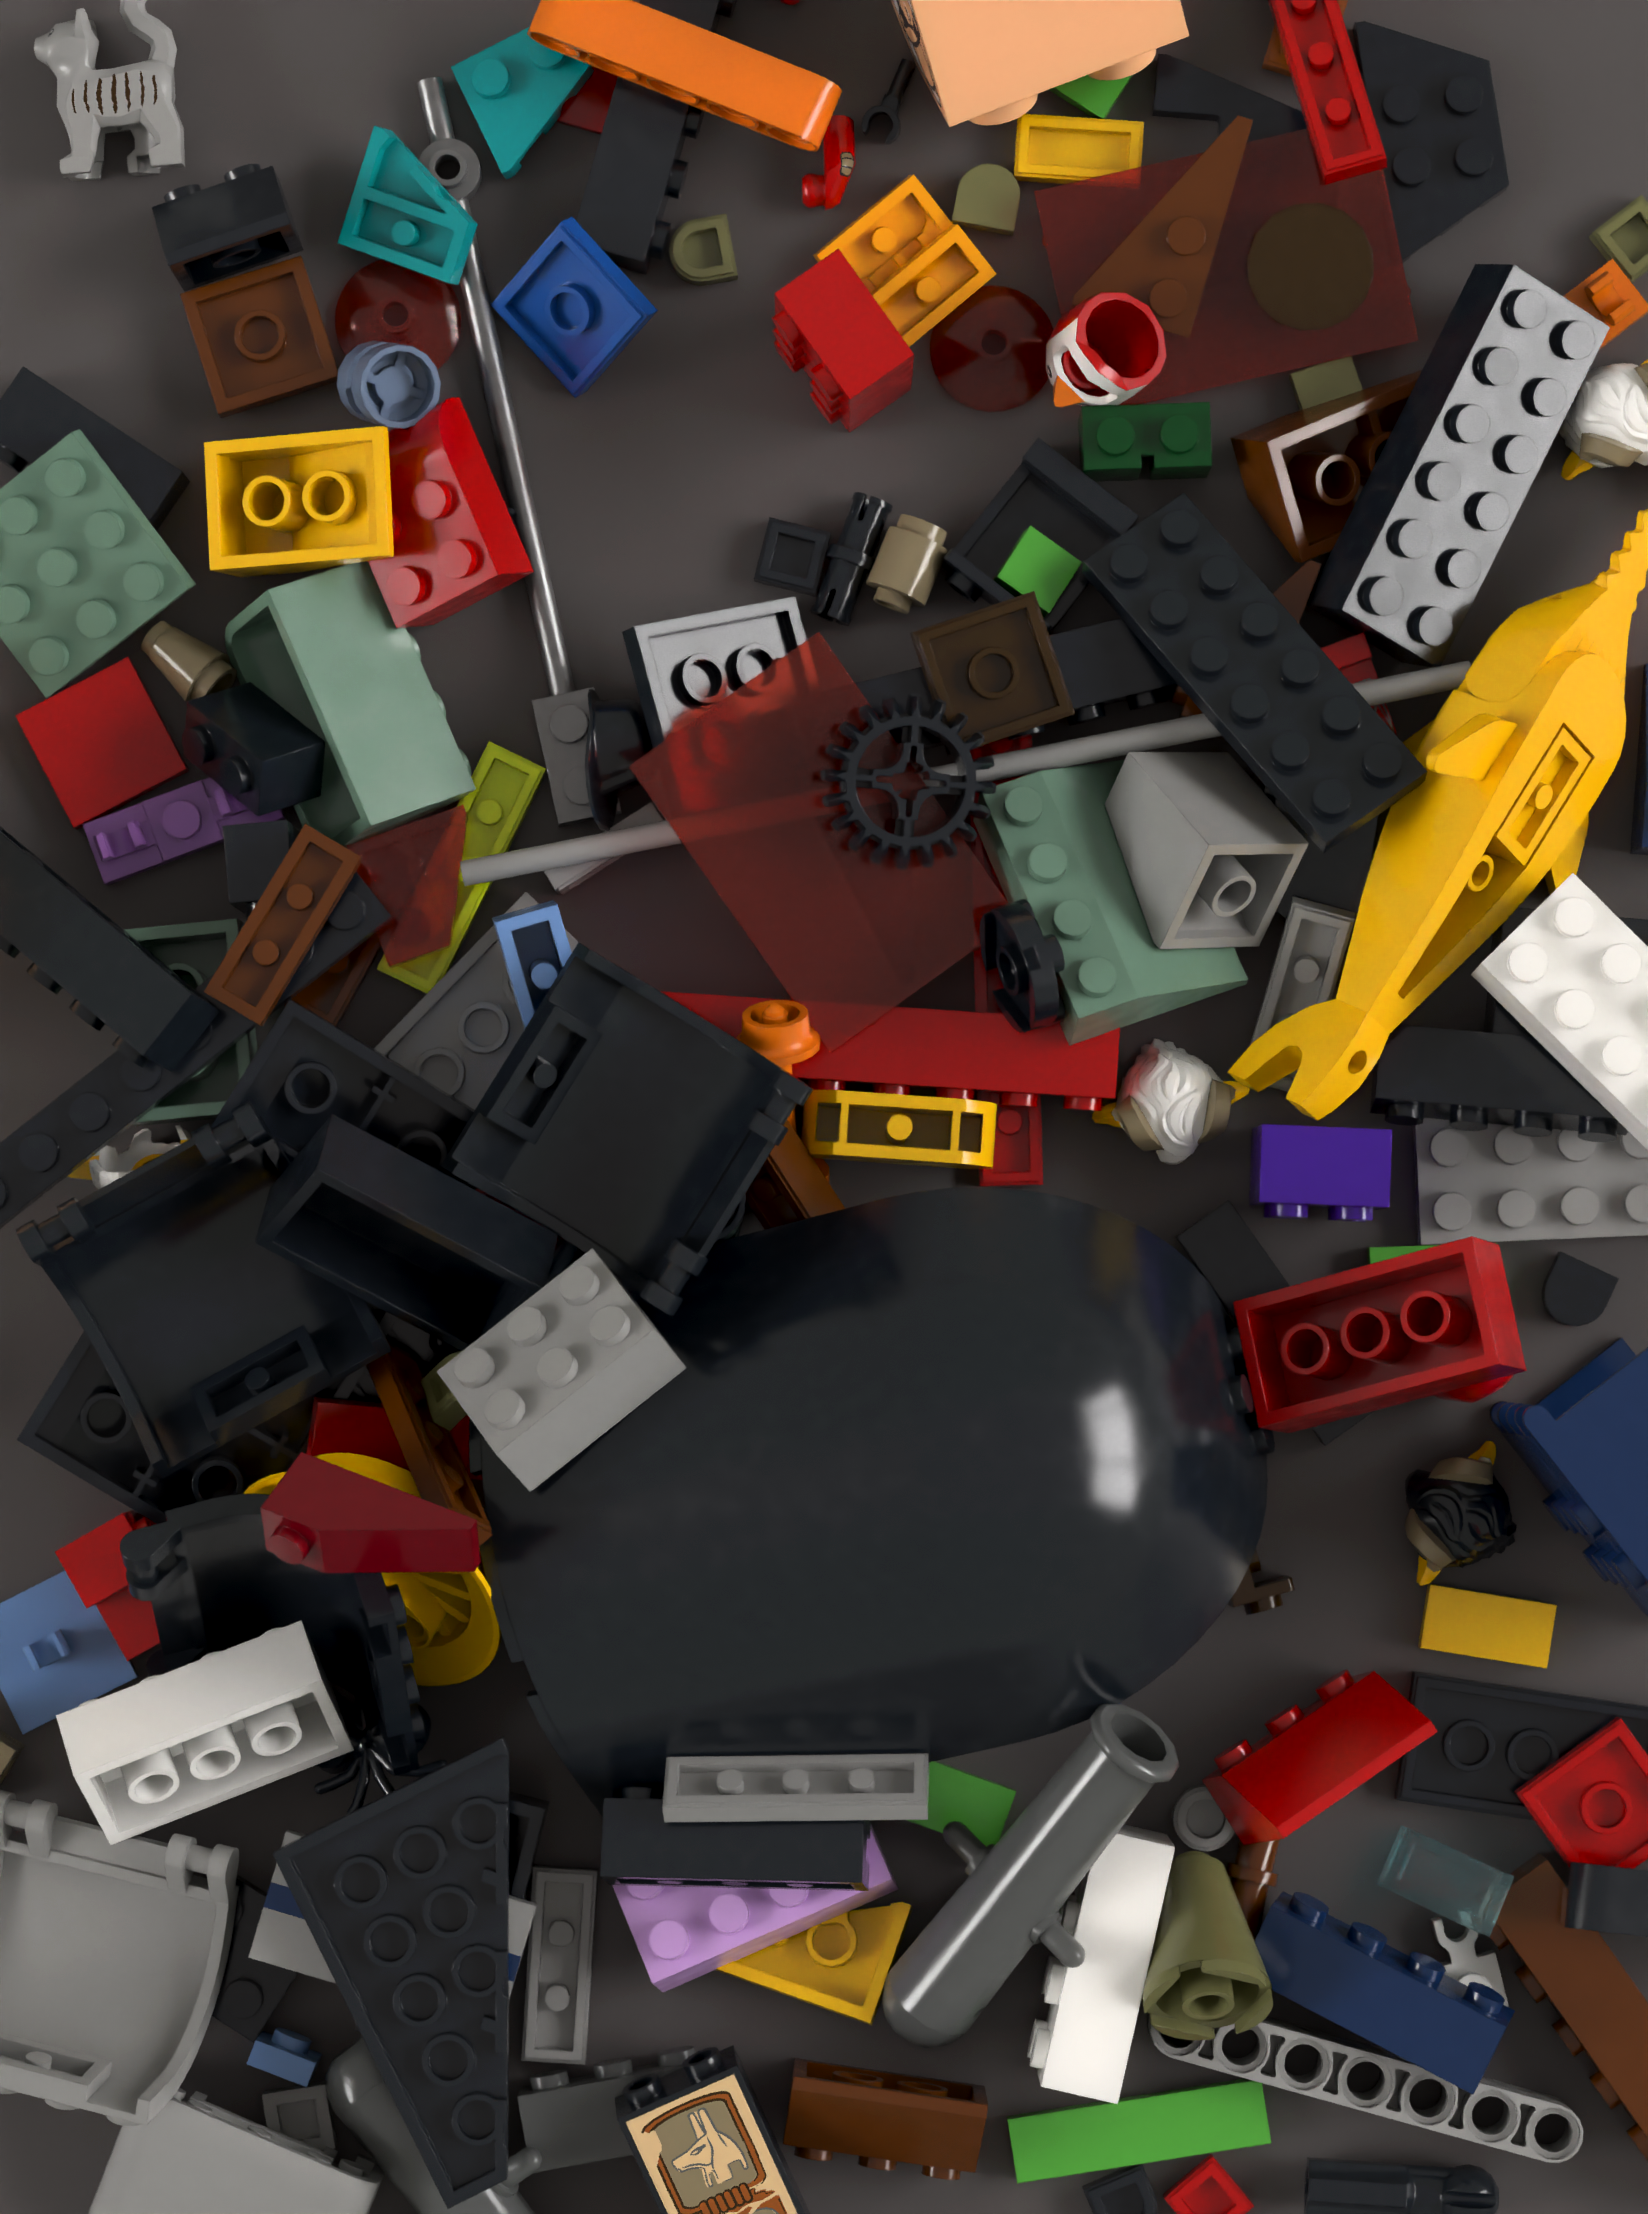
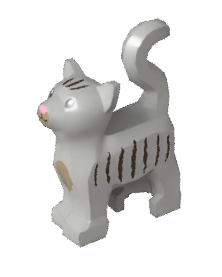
(115, 99)

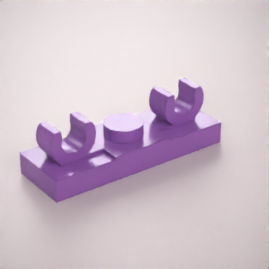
(166, 829)

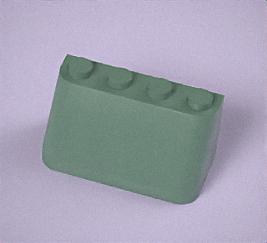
(358, 684)

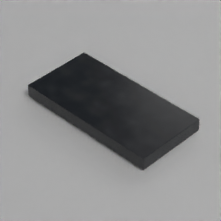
(1497, 1740)

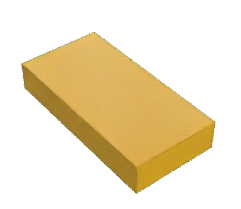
(1074, 148)
(1487, 1626)

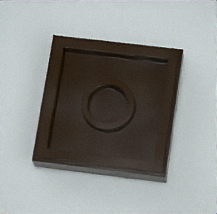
(995, 669)

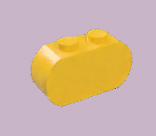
(899, 1129)

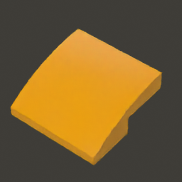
(911, 258)

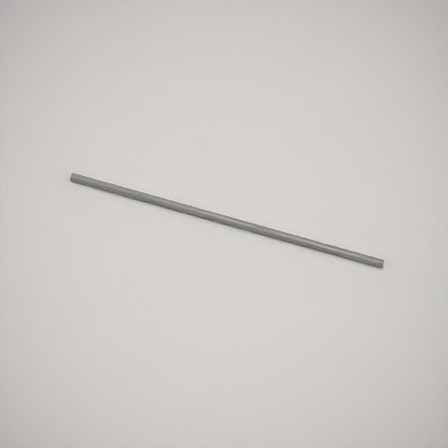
(1005, 766)

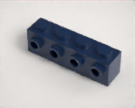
(1381, 1992)

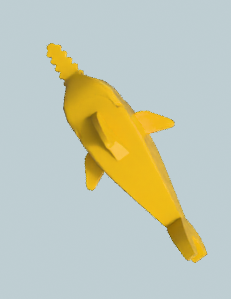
(1500, 808)

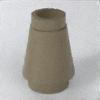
(188, 662)

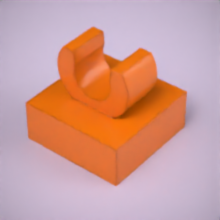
(1610, 298)

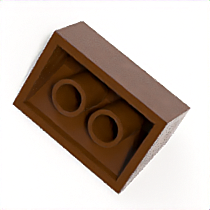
(885, 2118)

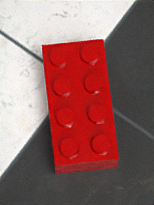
(1379, 1335)

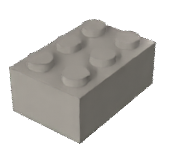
(561, 1370)

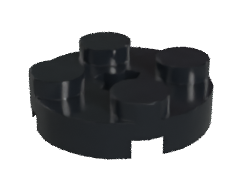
(1025, 966)

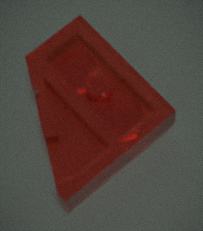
(417, 881)

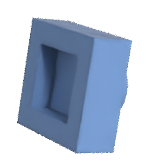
(285, 2056)

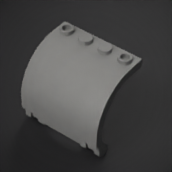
(106, 1960)

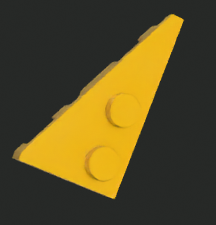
(833, 1963)

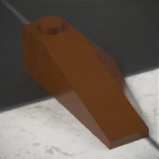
(1315, 462)

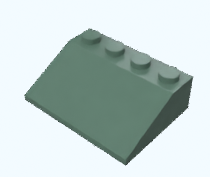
(1063, 857)

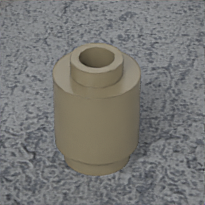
(907, 564)

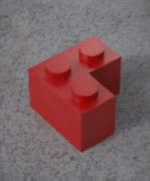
(100, 1580)

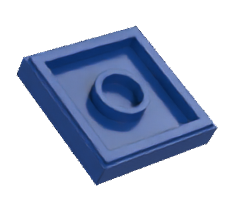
(573, 307)

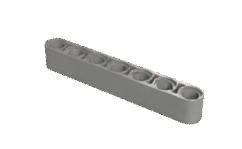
(1392, 2092)

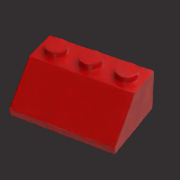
(1314, 1756)

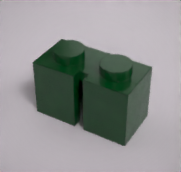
(1119, 435)

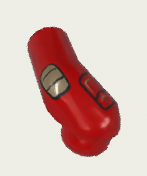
(838, 165)

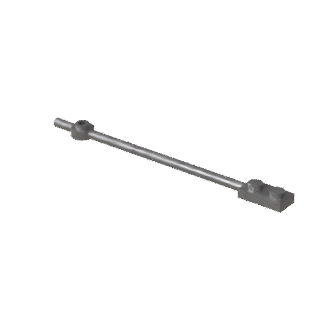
(565, 714)

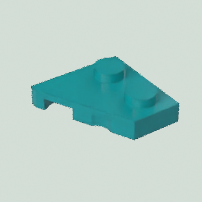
(518, 93)
(406, 213)

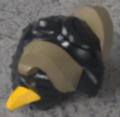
(1457, 1513)

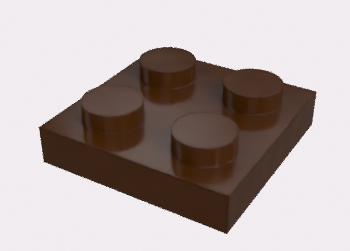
(260, 336)

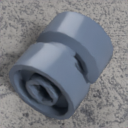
(388, 383)

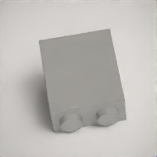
(1202, 848)

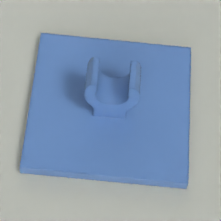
(55, 1653)

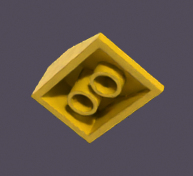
(298, 501)

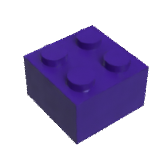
(1320, 1169)

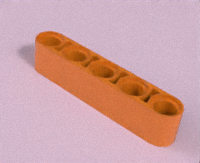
(691, 66)

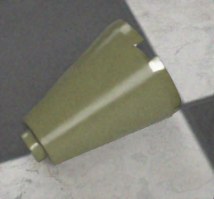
(1204, 1956)

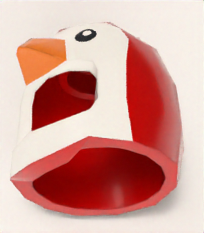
(1104, 351)

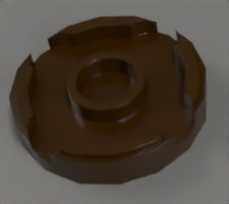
(1310, 266)

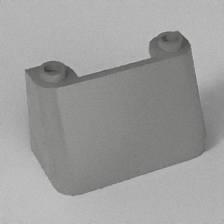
(221, 2163)

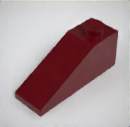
(360, 1525)

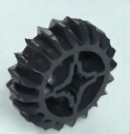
(910, 751)

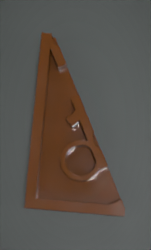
(1175, 243)

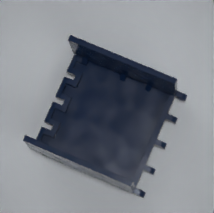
(1593, 1460)

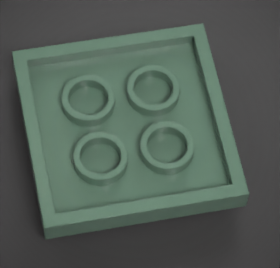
(77, 564)

